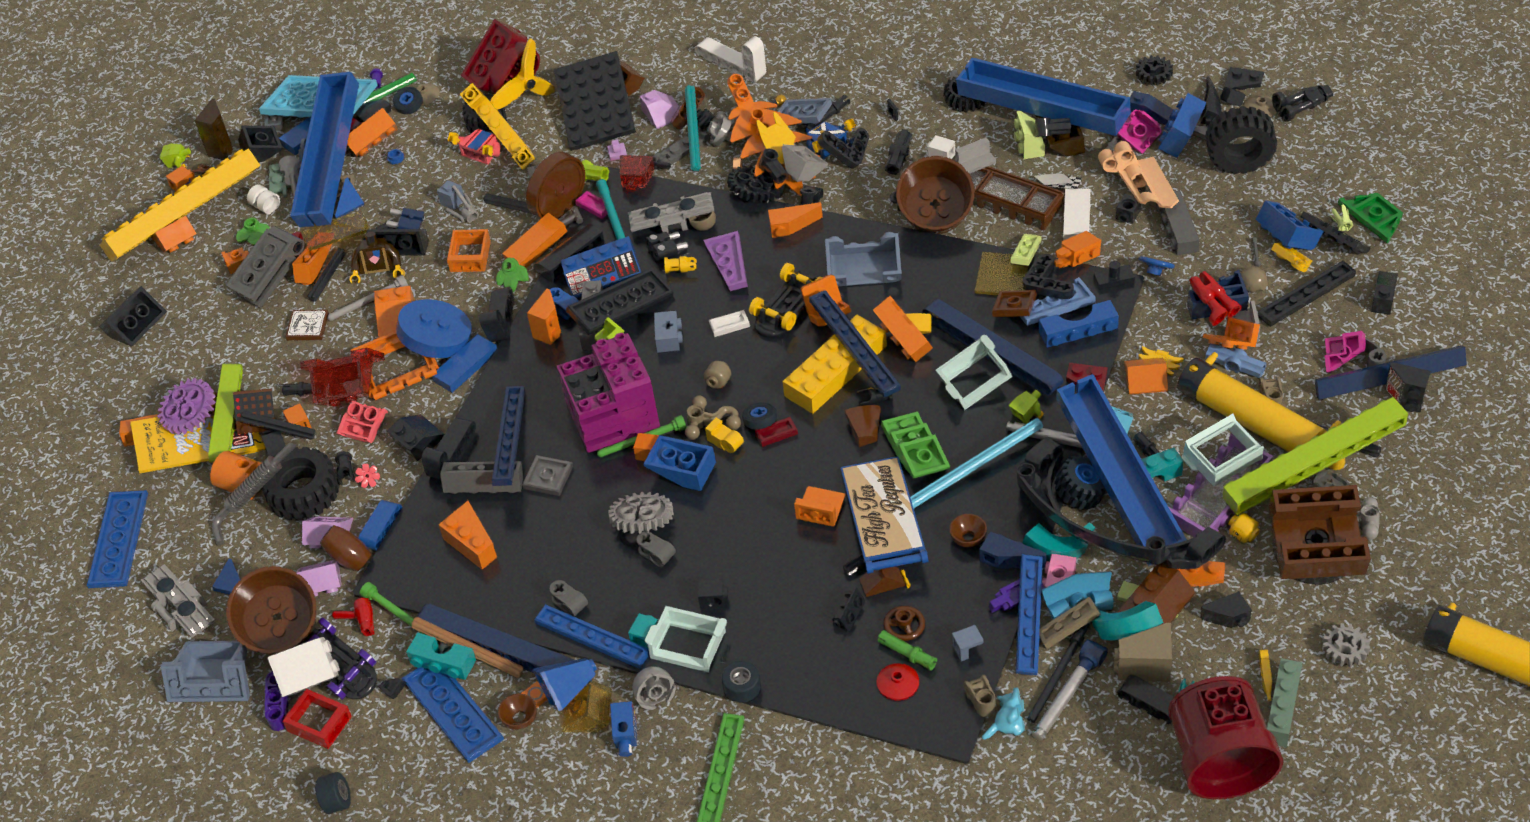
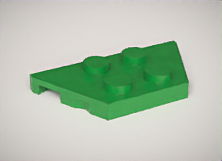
(1374, 213)

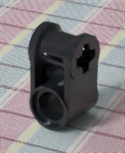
(811, 195)

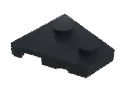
(1243, 78)

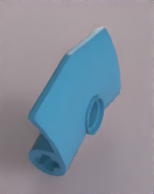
(1078, 587)

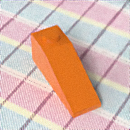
(791, 219)

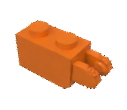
(1078, 250)

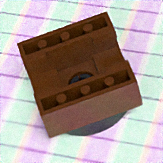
(1321, 517)

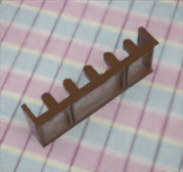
(1016, 195)

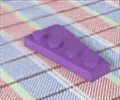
(728, 258)

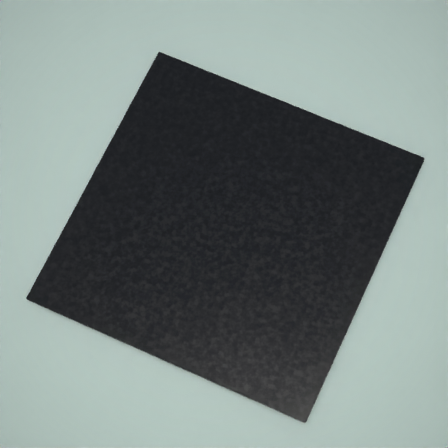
(743, 523)

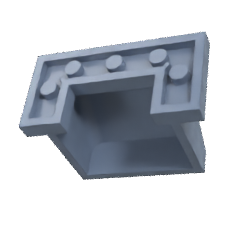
(207, 673)

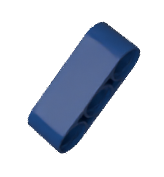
(379, 524)

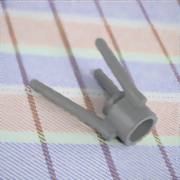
(468, 211)

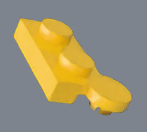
(1297, 259)

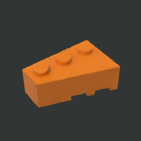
(371, 133)
(903, 329)
(468, 536)

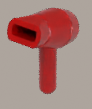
(362, 612)

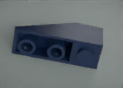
(1006, 553)

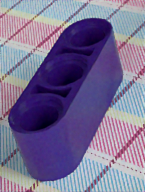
(275, 704)

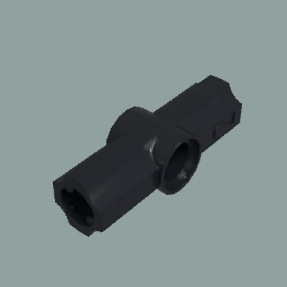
(898, 152)

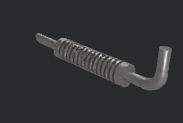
(249, 488)

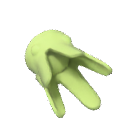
(1344, 223)

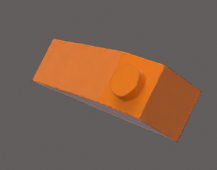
(309, 264)

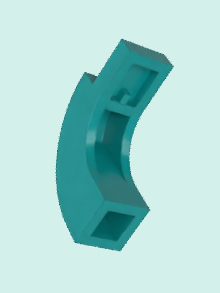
(1051, 544)
(1127, 623)

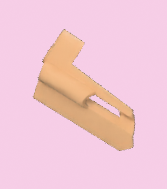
(1139, 174)

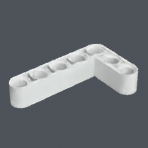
(748, 64)

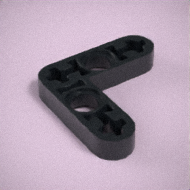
(830, 143)
(1037, 282)

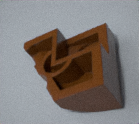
(864, 423)

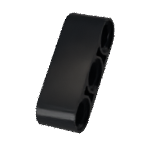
(1146, 696)

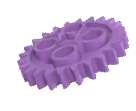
(186, 406)

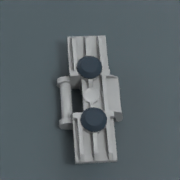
(671, 213)
(181, 595)

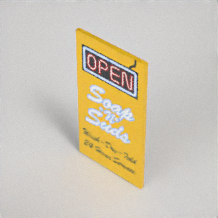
(162, 450)

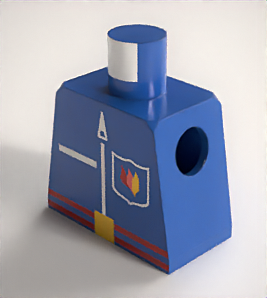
(624, 727)

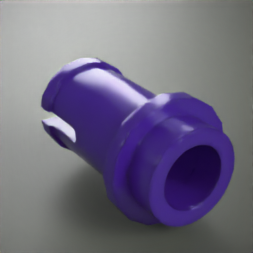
(376, 74)

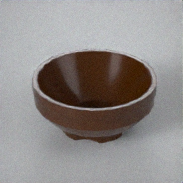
(968, 524)
(515, 704)

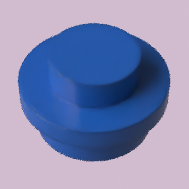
(395, 156)

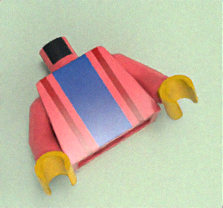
(478, 145)

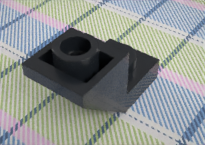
(272, 442)

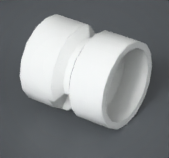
(263, 199)

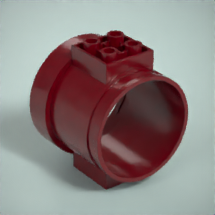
(1223, 738)

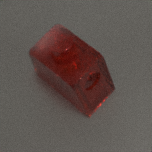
(635, 171)

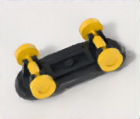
(784, 306)

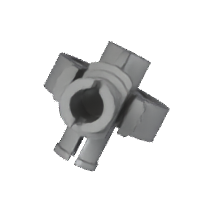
(719, 129)

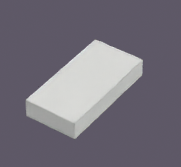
(729, 323)

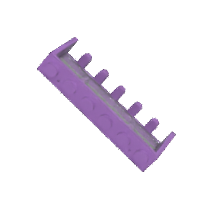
(1204, 503)

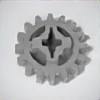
(1346, 645)

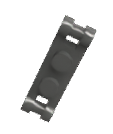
(679, 149)

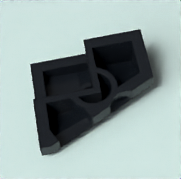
(369, 108)

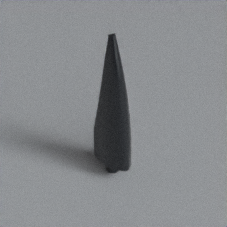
(1213, 104)

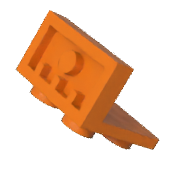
(819, 506)

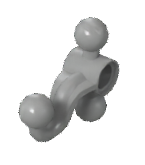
(1369, 518)

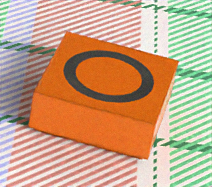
(536, 693)

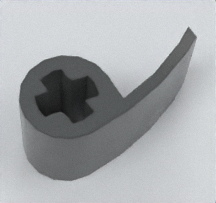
(1376, 354)

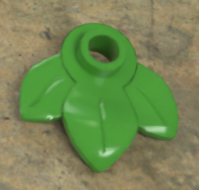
(251, 231)
(510, 276)

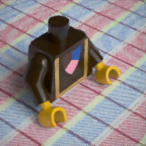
(375, 256)

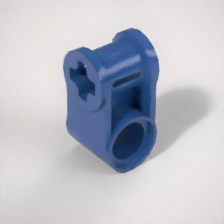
(561, 301)

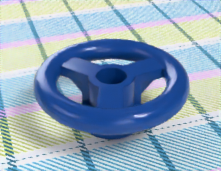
(1156, 266)

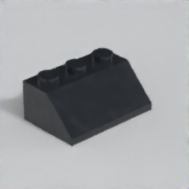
(407, 241)
(133, 317)

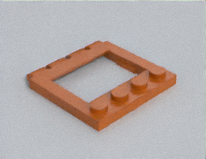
(388, 344)

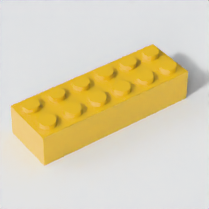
(830, 368)

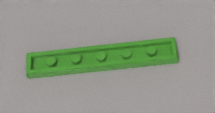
(721, 768)

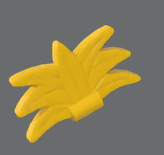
(1170, 360)

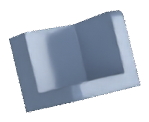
(964, 640)

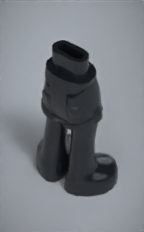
(1310, 97)

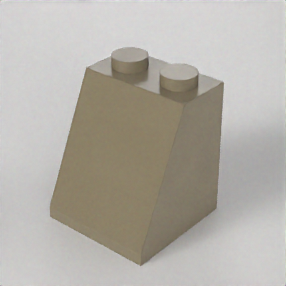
(1145, 655)

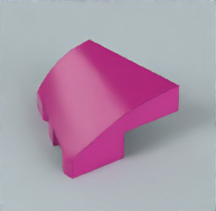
(1342, 349)

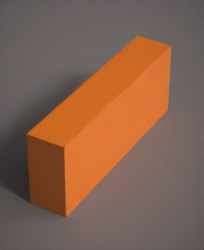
(536, 240)

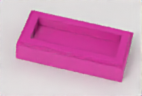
(592, 204)

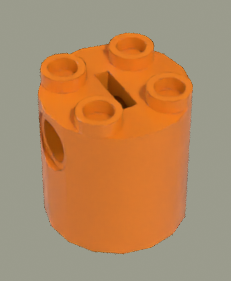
(231, 470)

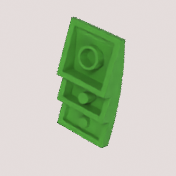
(915, 445)

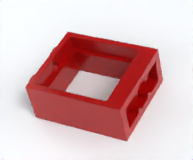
(331, 729)

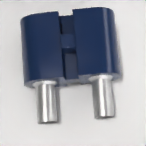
(409, 219)

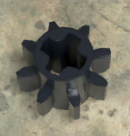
(704, 118)

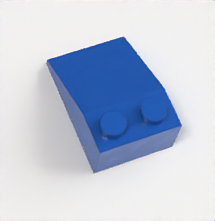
(681, 461)

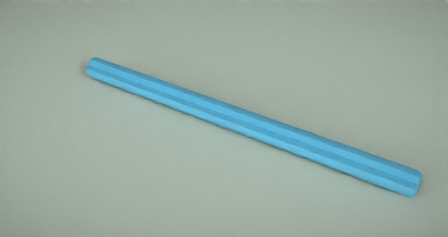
(976, 462)

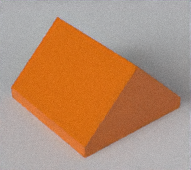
(1146, 375)

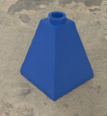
(564, 680)

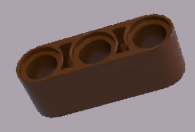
(679, 119)

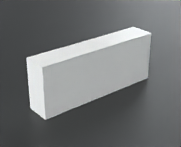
(1076, 212)

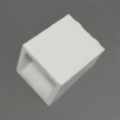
(304, 666)

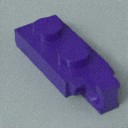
(1007, 597)

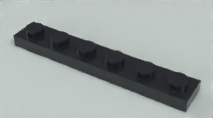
(1306, 293)

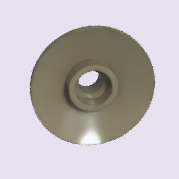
(429, 92)
(1261, 102)

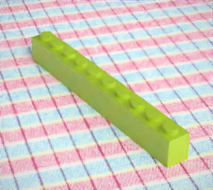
(1315, 455)

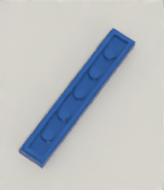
(1029, 615)
(592, 636)

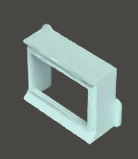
(965, 360)
(1215, 476)
(689, 621)

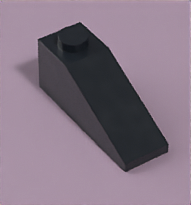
(1384, 292)

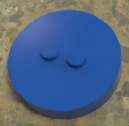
(433, 328)

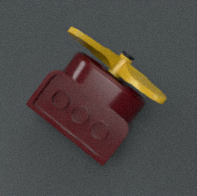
(506, 65)

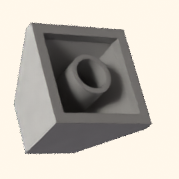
(802, 162)

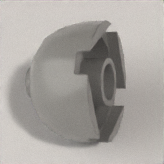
(653, 684)

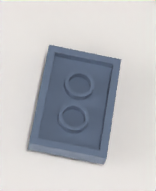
(806, 109)

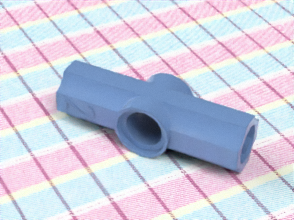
(1237, 360)

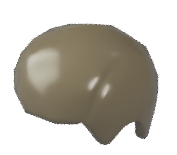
(703, 222)
(1254, 278)

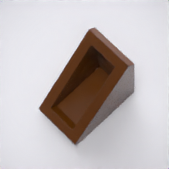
(881, 581)

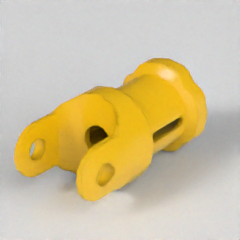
(680, 264)

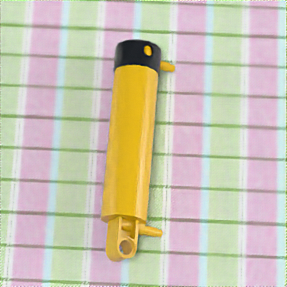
(1251, 409)
(1478, 643)

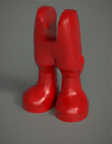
(1207, 291)

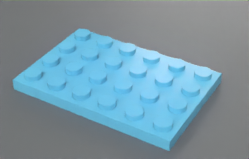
(298, 93)

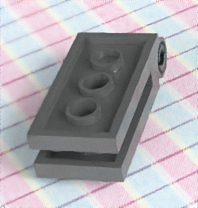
(265, 266)

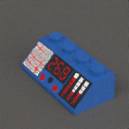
(607, 263)

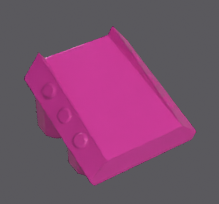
(1139, 130)

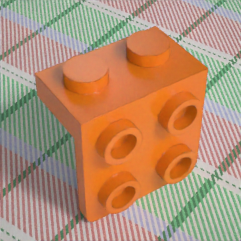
(830, 285)
(1237, 333)

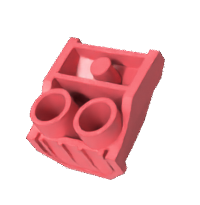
(361, 422)

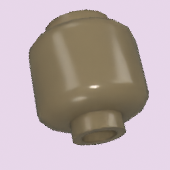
(717, 374)

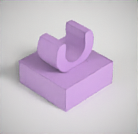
(616, 150)

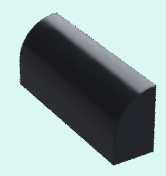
(584, 240)

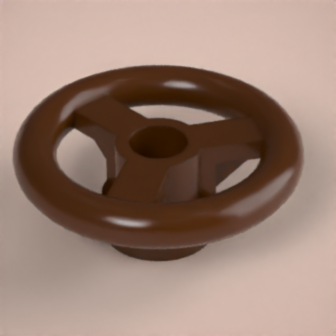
(903, 619)

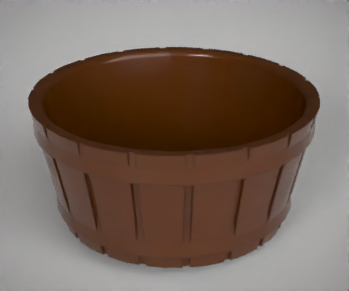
(930, 180)
(265, 594)

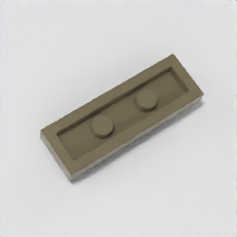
(1068, 622)

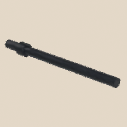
(1075, 641)

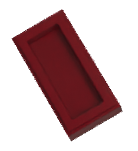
(776, 432)

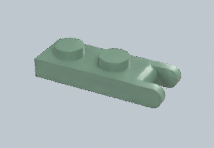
(276, 180)

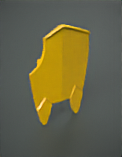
(776, 136)

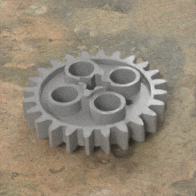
(641, 512)

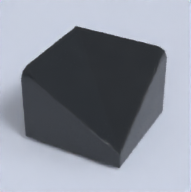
(1232, 96)

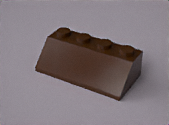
(1166, 589)

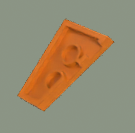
(1207, 574)

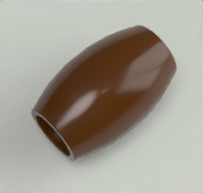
(345, 548)

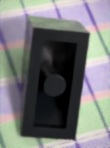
(1227, 611)

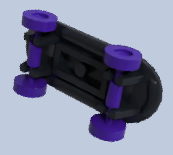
(356, 673)

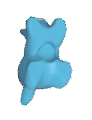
(1008, 717)

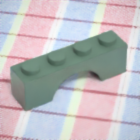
(1284, 700)

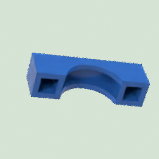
(1057, 330)

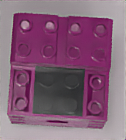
(609, 393)

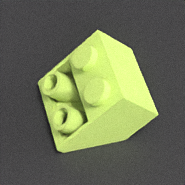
(1029, 144)

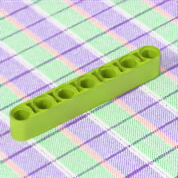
(224, 414)

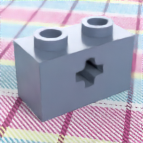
(667, 331)

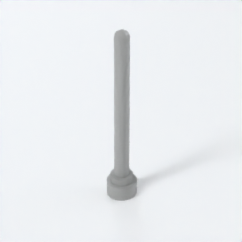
(399, 282)

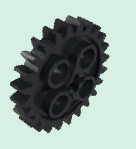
(756, 188)

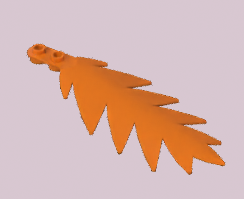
(746, 126)

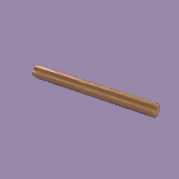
(480, 652)

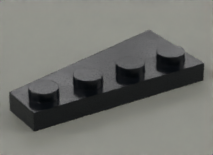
(1340, 237)

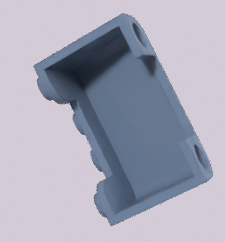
(864, 262)

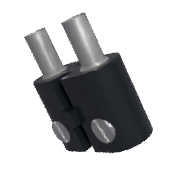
(663, 245)

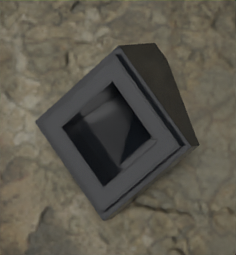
(893, 109)

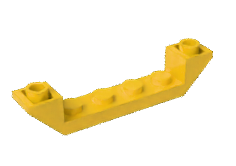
(498, 125)

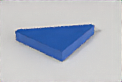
(348, 200)
(227, 579)

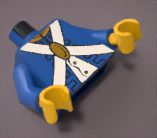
(838, 131)

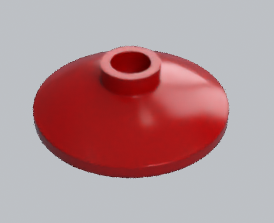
(897, 688)

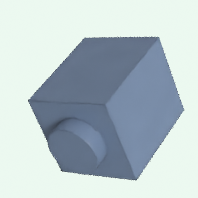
(448, 196)

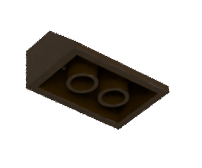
(213, 132)
(1067, 144)

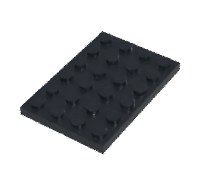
(594, 101)

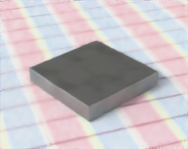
(547, 475)

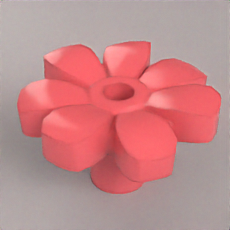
(365, 479)

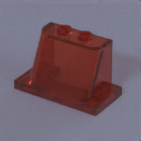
(342, 377)

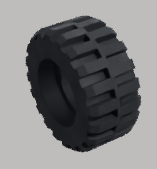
(1237, 124)
(308, 499)

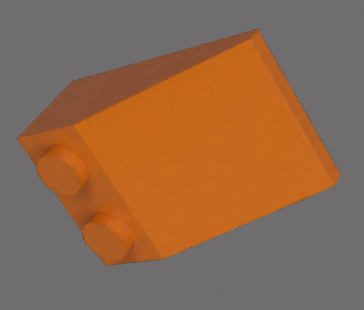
(388, 305)

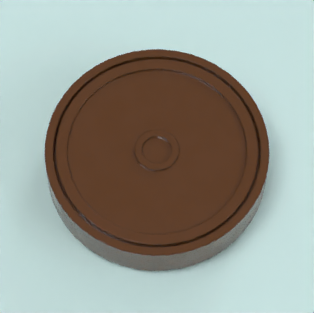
(555, 185)

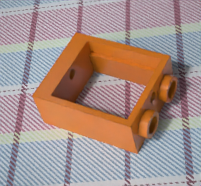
(468, 263)

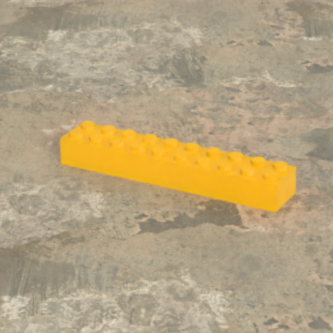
(177, 206)

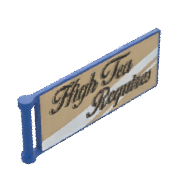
(883, 514)

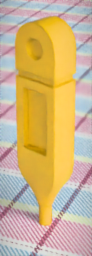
(1265, 672)

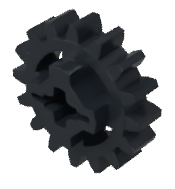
(1154, 70)

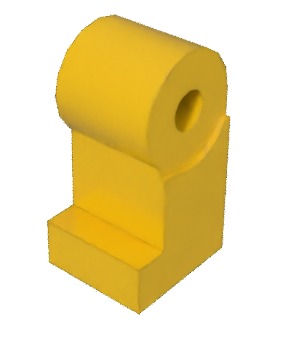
(723, 436)

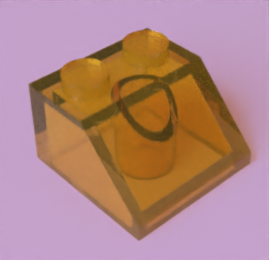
(588, 709)

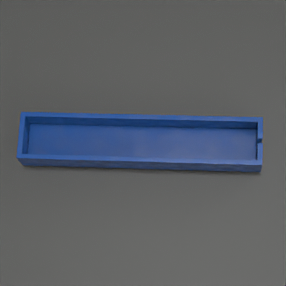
(1044, 96)
(325, 150)
(1117, 463)

